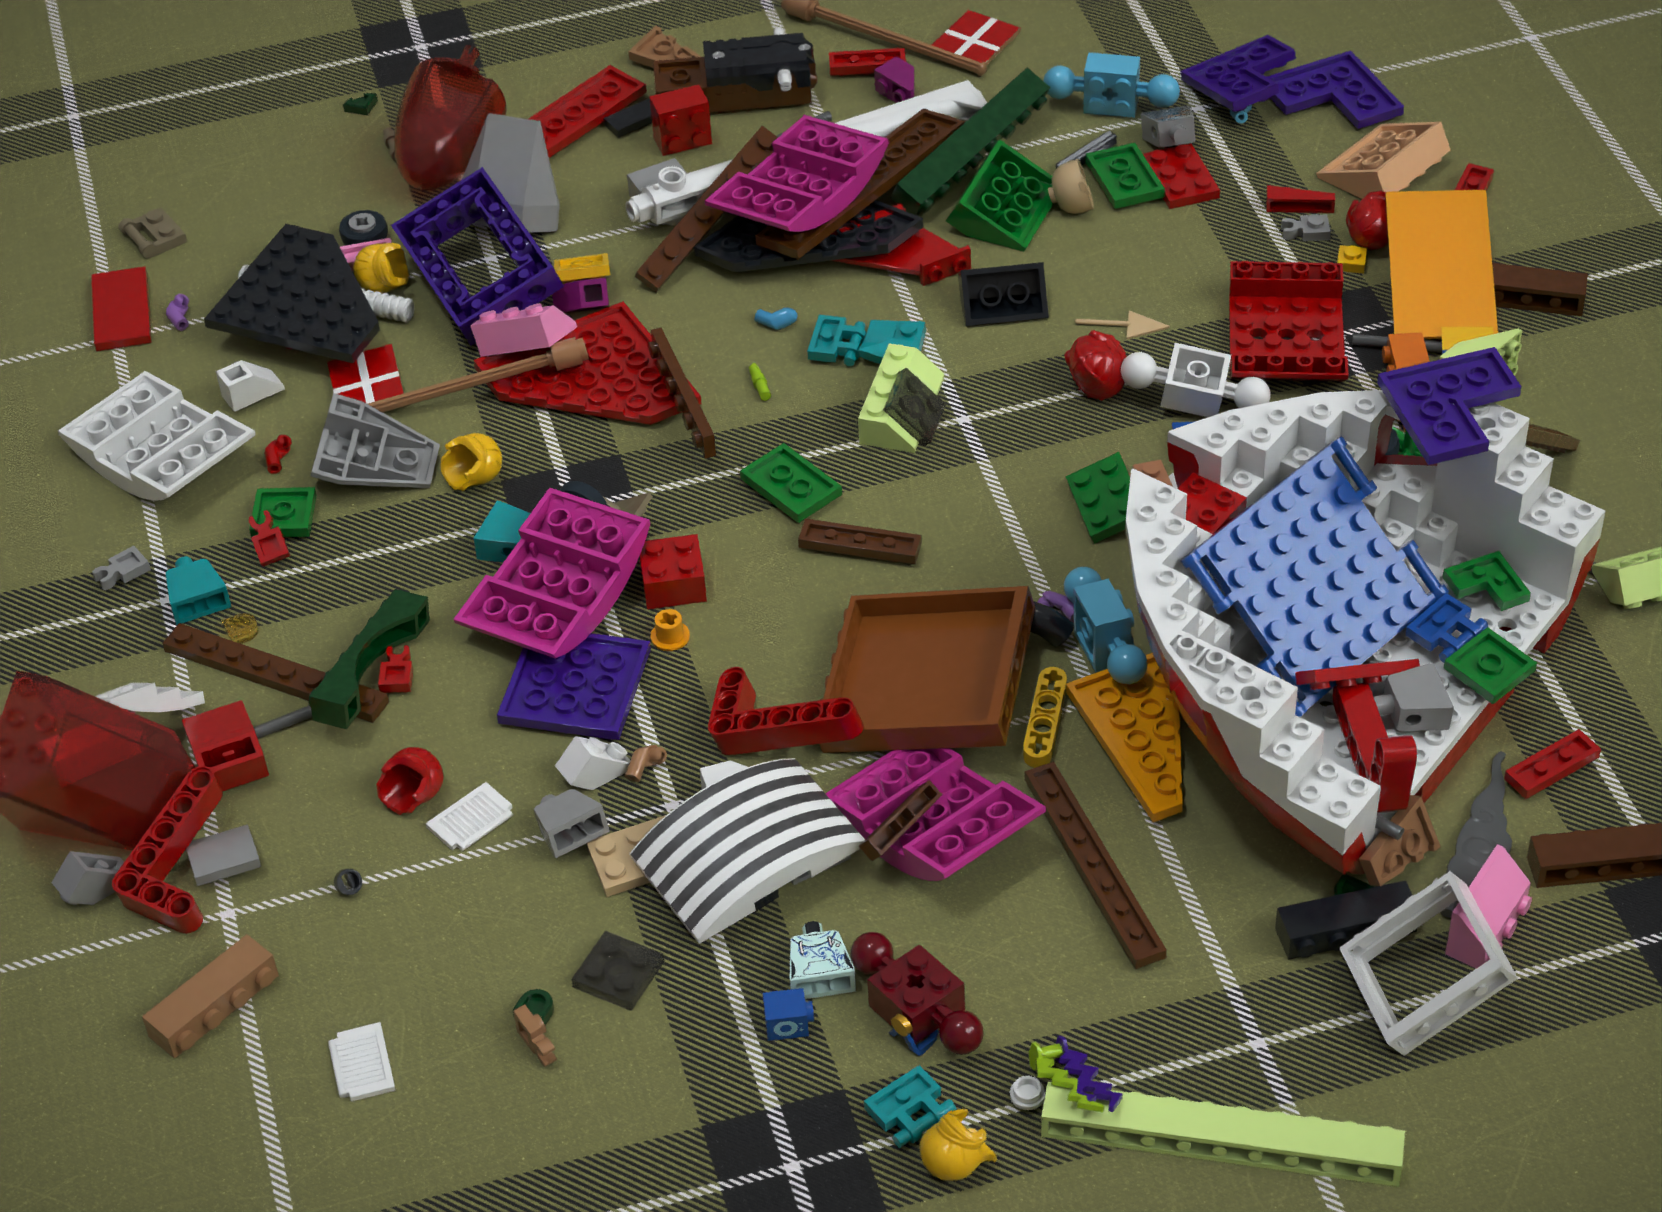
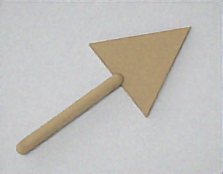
(1137, 324)

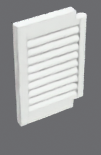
(471, 817)
(361, 1062)

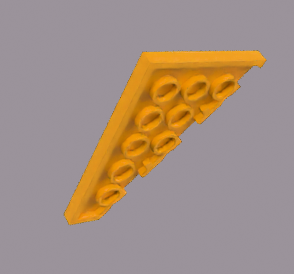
(1138, 732)

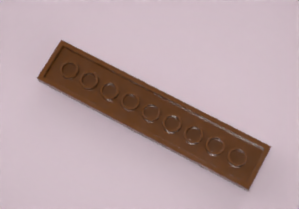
(906, 149)

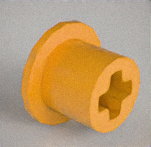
(669, 631)

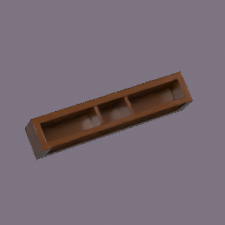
(900, 820)

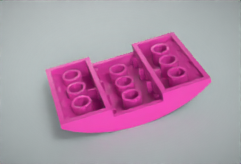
(807, 177)
(558, 575)
(954, 830)

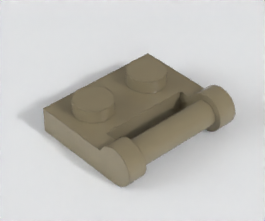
(158, 227)

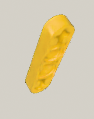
(1043, 716)

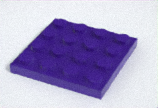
(578, 692)

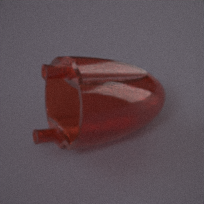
(443, 119)

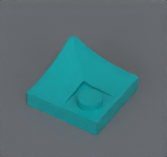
(894, 332)

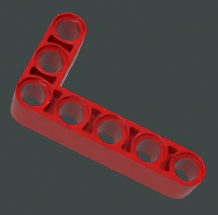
(743, 730)
(1375, 756)
(160, 851)

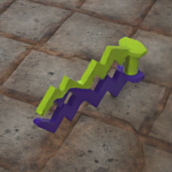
(1043, 1059)

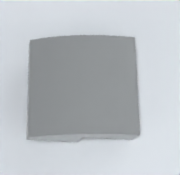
(223, 855)

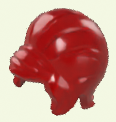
(1368, 221)
(409, 779)

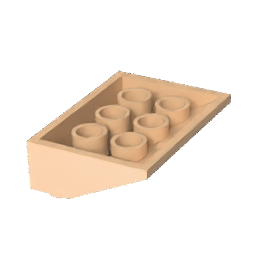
(1387, 158)

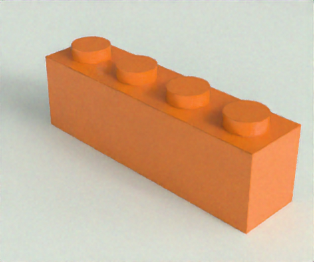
(1404, 351)

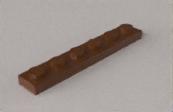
(683, 395)

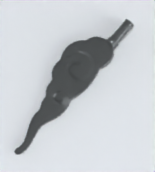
(1481, 831)

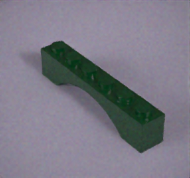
(397, 621)

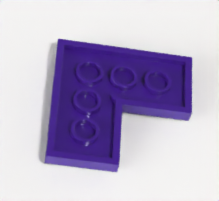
(1237, 75)
(1338, 80)
(1436, 397)

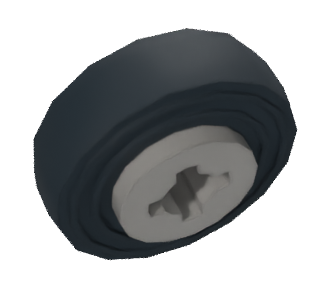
(363, 227)

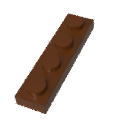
(860, 541)

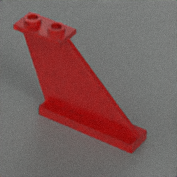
(919, 255)

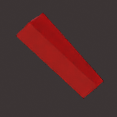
(1298, 200)

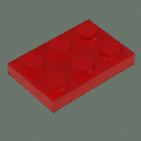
(1183, 176)

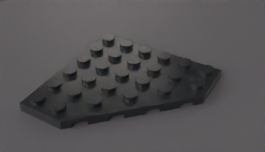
(736, 246)
(299, 298)

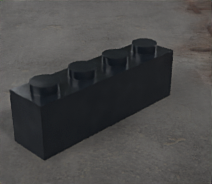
(1334, 920)

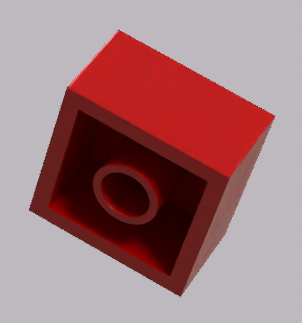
(680, 120)
(672, 572)

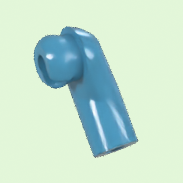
(778, 319)

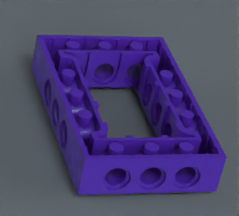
(451, 213)

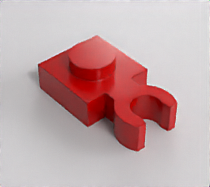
(269, 542)
(397, 672)

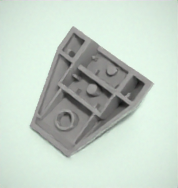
(519, 165)
(372, 448)

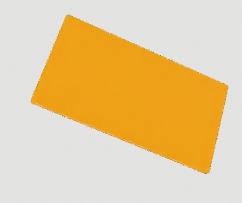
(1440, 261)

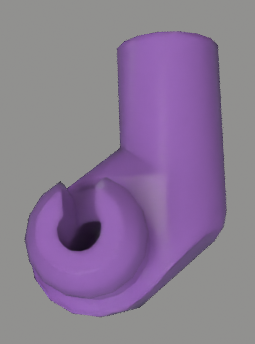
(176, 311)
(1060, 601)

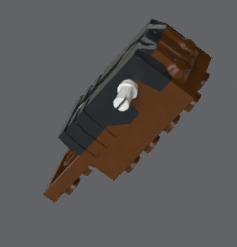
(746, 72)

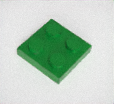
(289, 507)
(1490, 665)

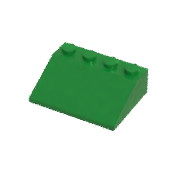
(1004, 200)

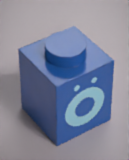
(787, 1014)

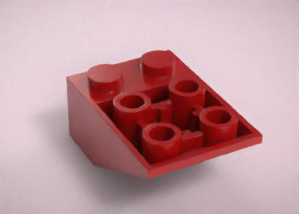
(227, 745)

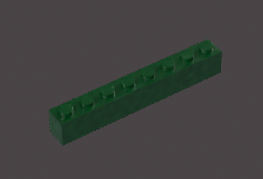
(970, 142)

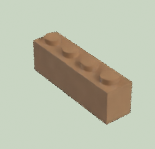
(210, 996)

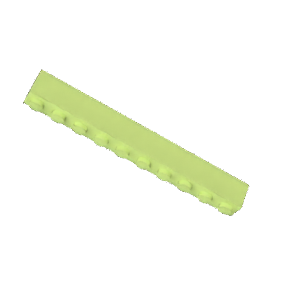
(1230, 1135)

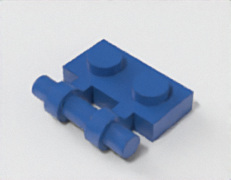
(1440, 621)

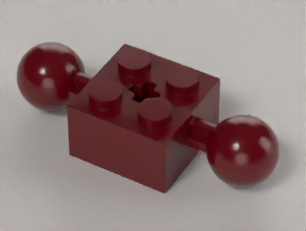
(918, 990)

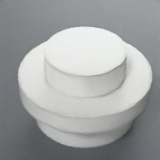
(1027, 1093)

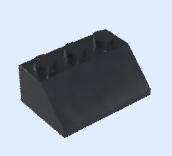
(1003, 294)

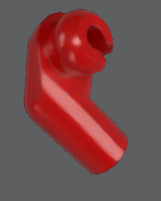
(275, 452)

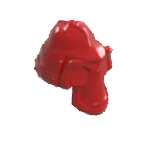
(1096, 364)

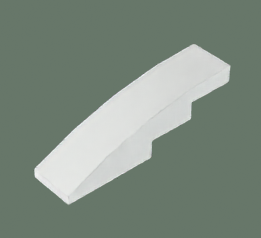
(149, 698)

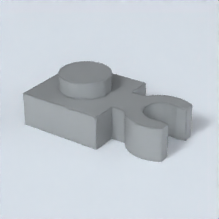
(1310, 227)
(123, 566)

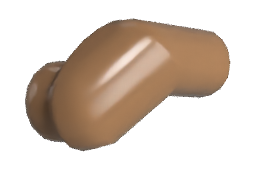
(643, 758)

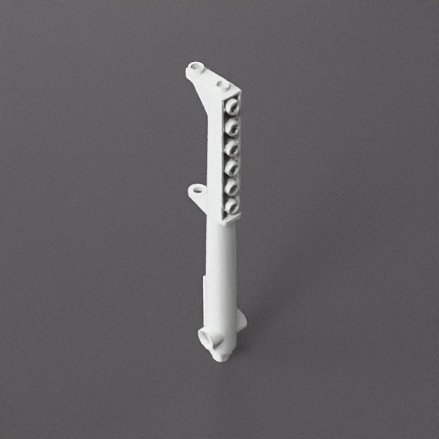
(678, 192)

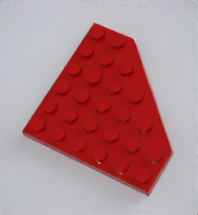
(614, 383)

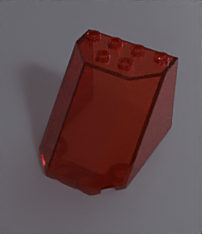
(83, 764)

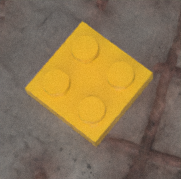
(582, 267)

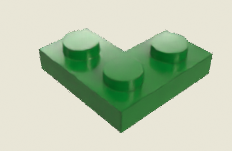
(1489, 574)

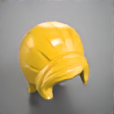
(381, 267)
(471, 461)
(952, 1149)

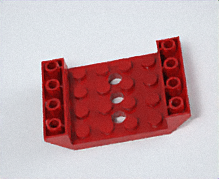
(1290, 302)

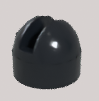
(353, 879)

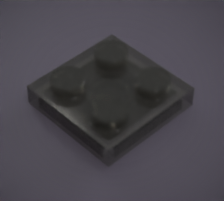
(914, 407)
(618, 970)

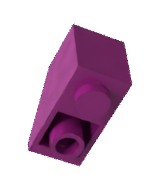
(895, 80)
(582, 295)

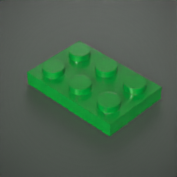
(1125, 175)
(791, 482)
(1102, 495)

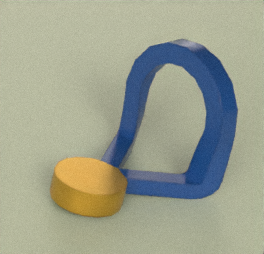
(903, 1027)

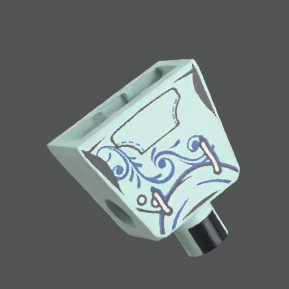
(820, 963)

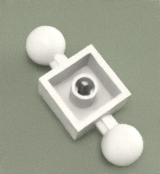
(1194, 380)

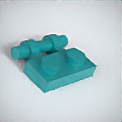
(828, 337)
(903, 1098)

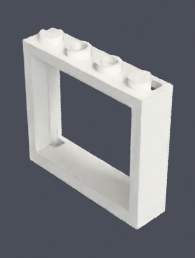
(1453, 1001)

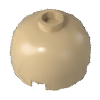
(1071, 189)

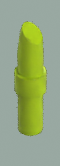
(759, 382)

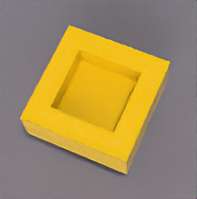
(1352, 258)

